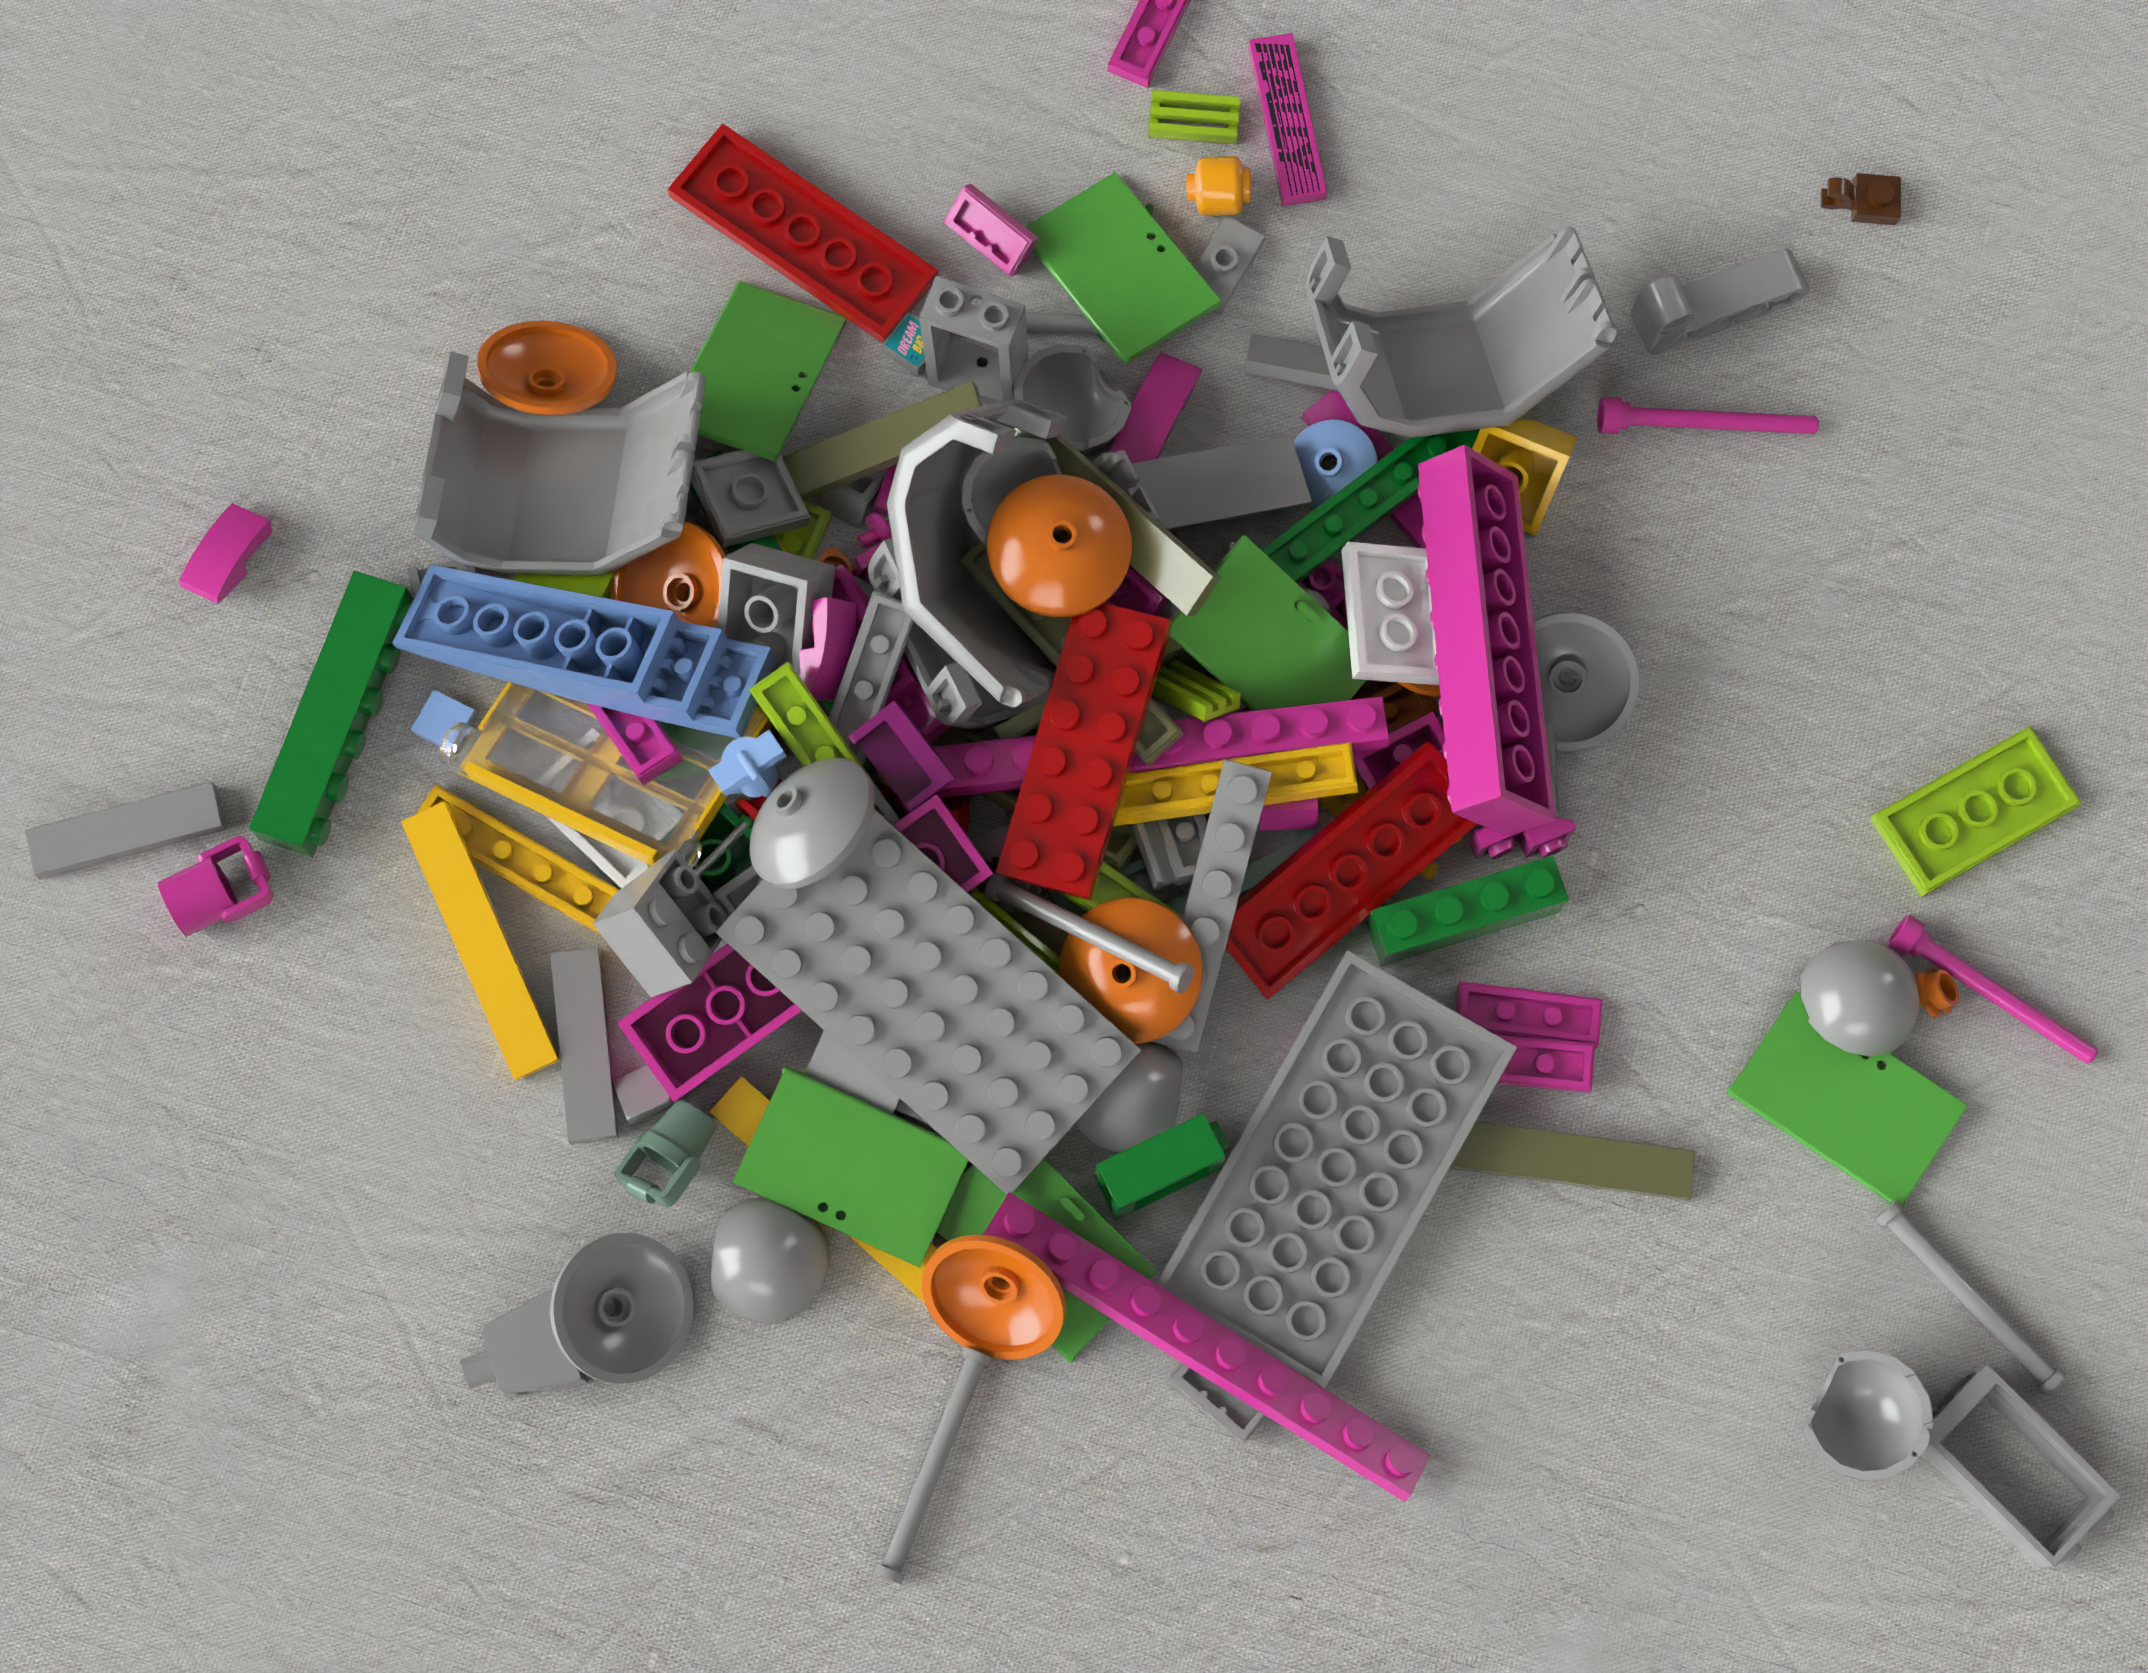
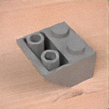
(663, 925)

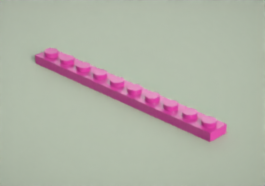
(1003, 762)
(1213, 1350)

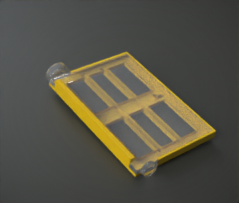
(565, 766)

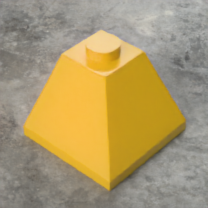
(1536, 457)

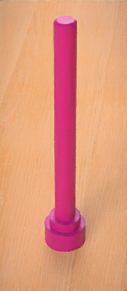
(1618, 415)
(1913, 939)

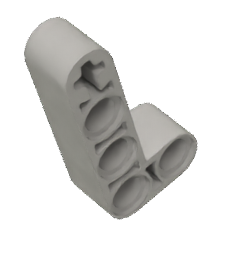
(1678, 314)

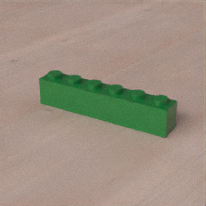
(332, 716)

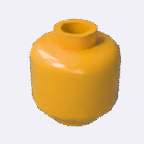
(1219, 186)

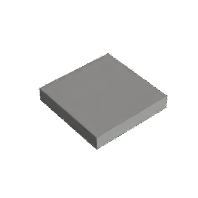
(748, 497)

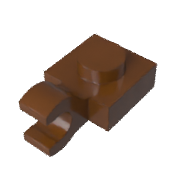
(1869, 197)

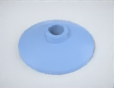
(1338, 438)

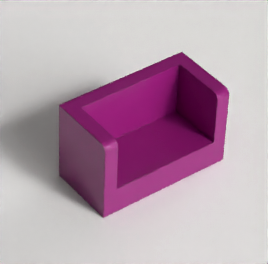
(903, 756)

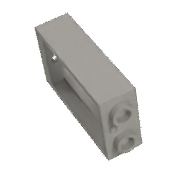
(993, 322)
(2089, 1515)

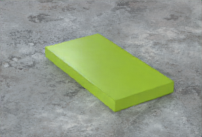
(1975, 811)

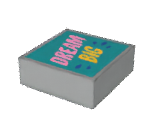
(906, 344)

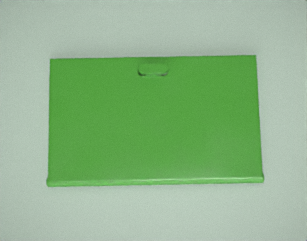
(1117, 277)
(756, 368)
(1261, 642)
(1846, 1106)
(857, 1162)
(1047, 1191)

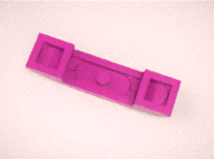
(1156, 408)

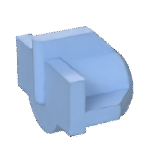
(749, 766)

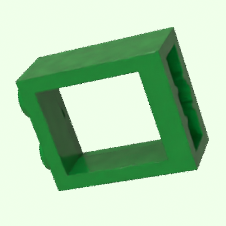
(1161, 1165)

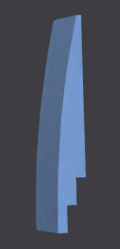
(586, 649)

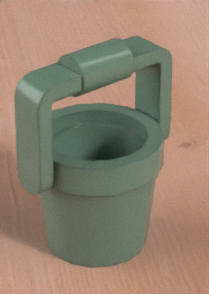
(675, 1145)

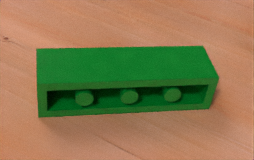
(1467, 910)

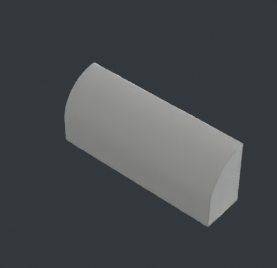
(1224, 483)

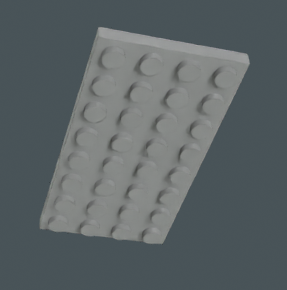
(935, 1001)
(1336, 1168)

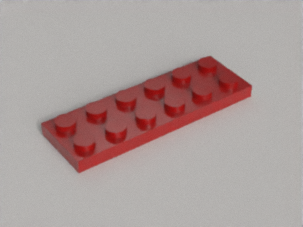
(803, 233)
(1084, 749)
(1345, 872)

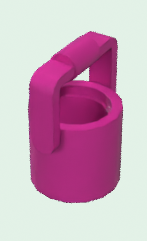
(205, 896)

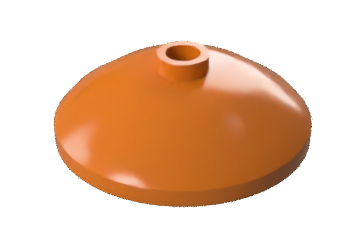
(546, 368)
(666, 573)
(1053, 575)
(1144, 1004)
(994, 1296)

